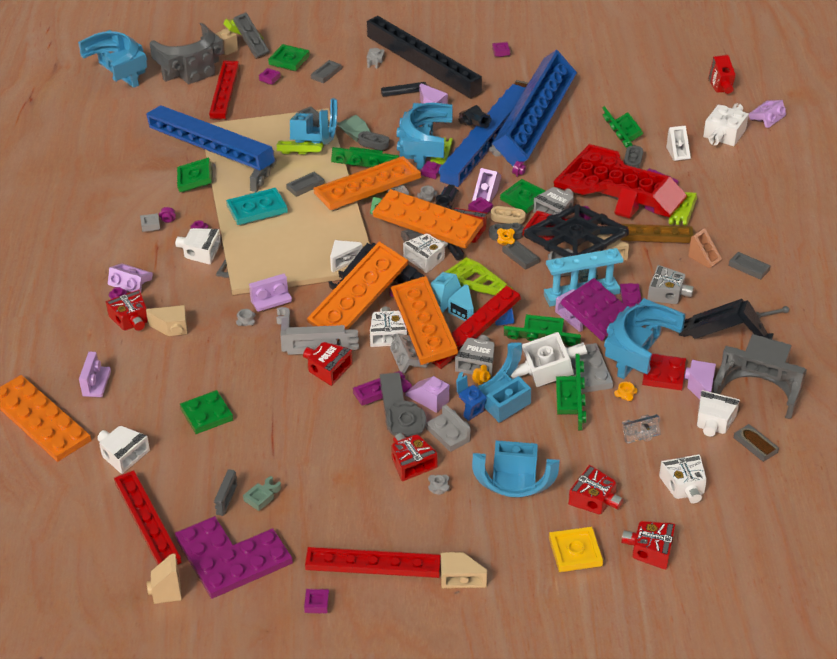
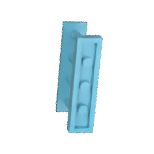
(581, 262)

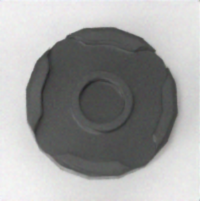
(405, 418)

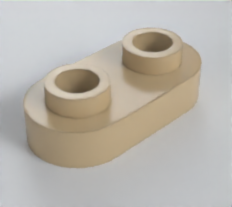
(507, 215)

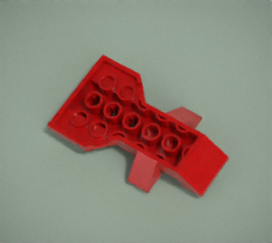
(604, 172)

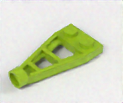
(468, 267)

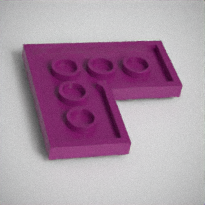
(226, 565)

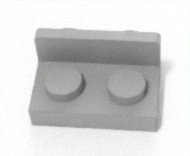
(404, 353)
(449, 429)

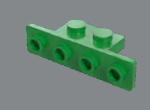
(625, 127)
(360, 156)
(541, 326)
(569, 393)

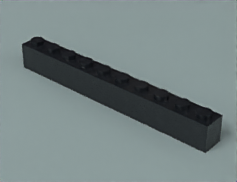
(424, 57)

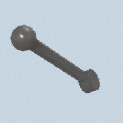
(785, 309)

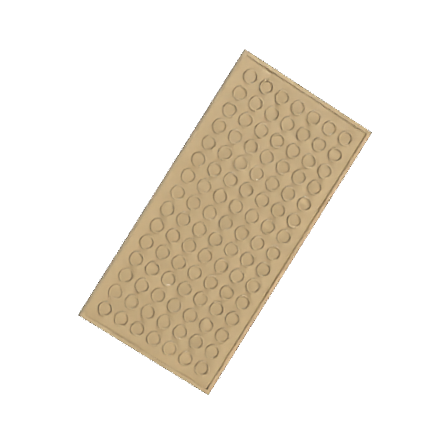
(291, 242)

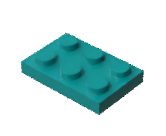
(256, 206)

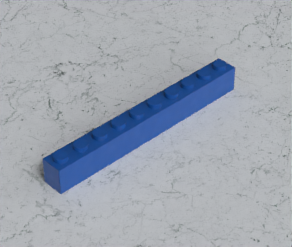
(211, 137)
(479, 140)

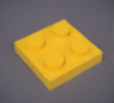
(575, 549)

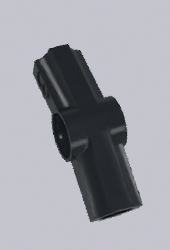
(474, 116)
(447, 197)

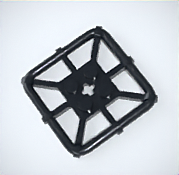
(576, 231)

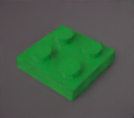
(289, 57)
(194, 175)
(521, 195)
(206, 412)

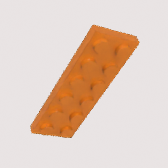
(367, 183)
(428, 218)
(359, 288)
(424, 320)
(41, 419)

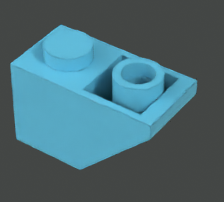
(444, 287)

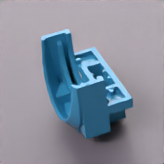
(127, 58)
(418, 141)
(630, 342)

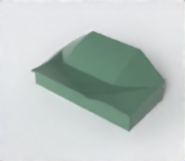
(353, 126)

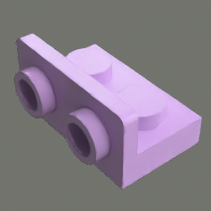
(769, 112)
(128, 277)
(269, 292)
(93, 376)

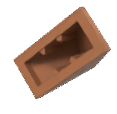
(703, 249)

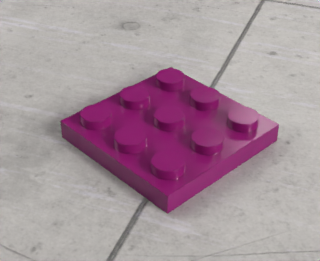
(594, 307)

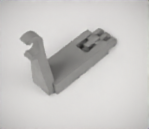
(297, 339)

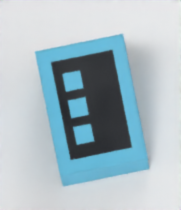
(461, 304)

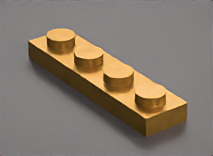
(659, 233)

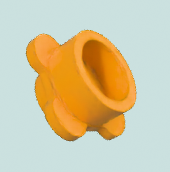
(505, 240)
(481, 375)
(626, 391)

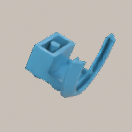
(302, 126)
(502, 393)
(514, 470)

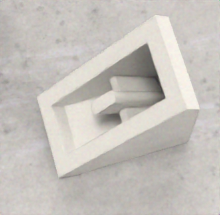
(678, 143)
(343, 253)

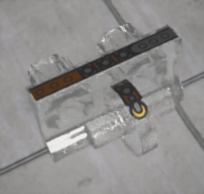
(641, 429)

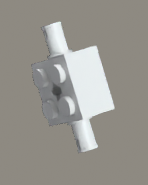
(726, 124)
(548, 359)

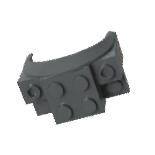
(189, 61)
(764, 360)

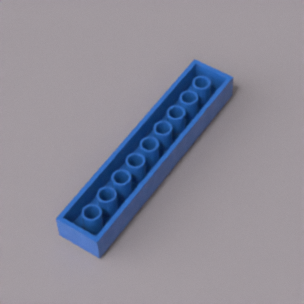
(534, 108)

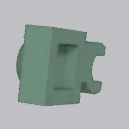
(261, 495)

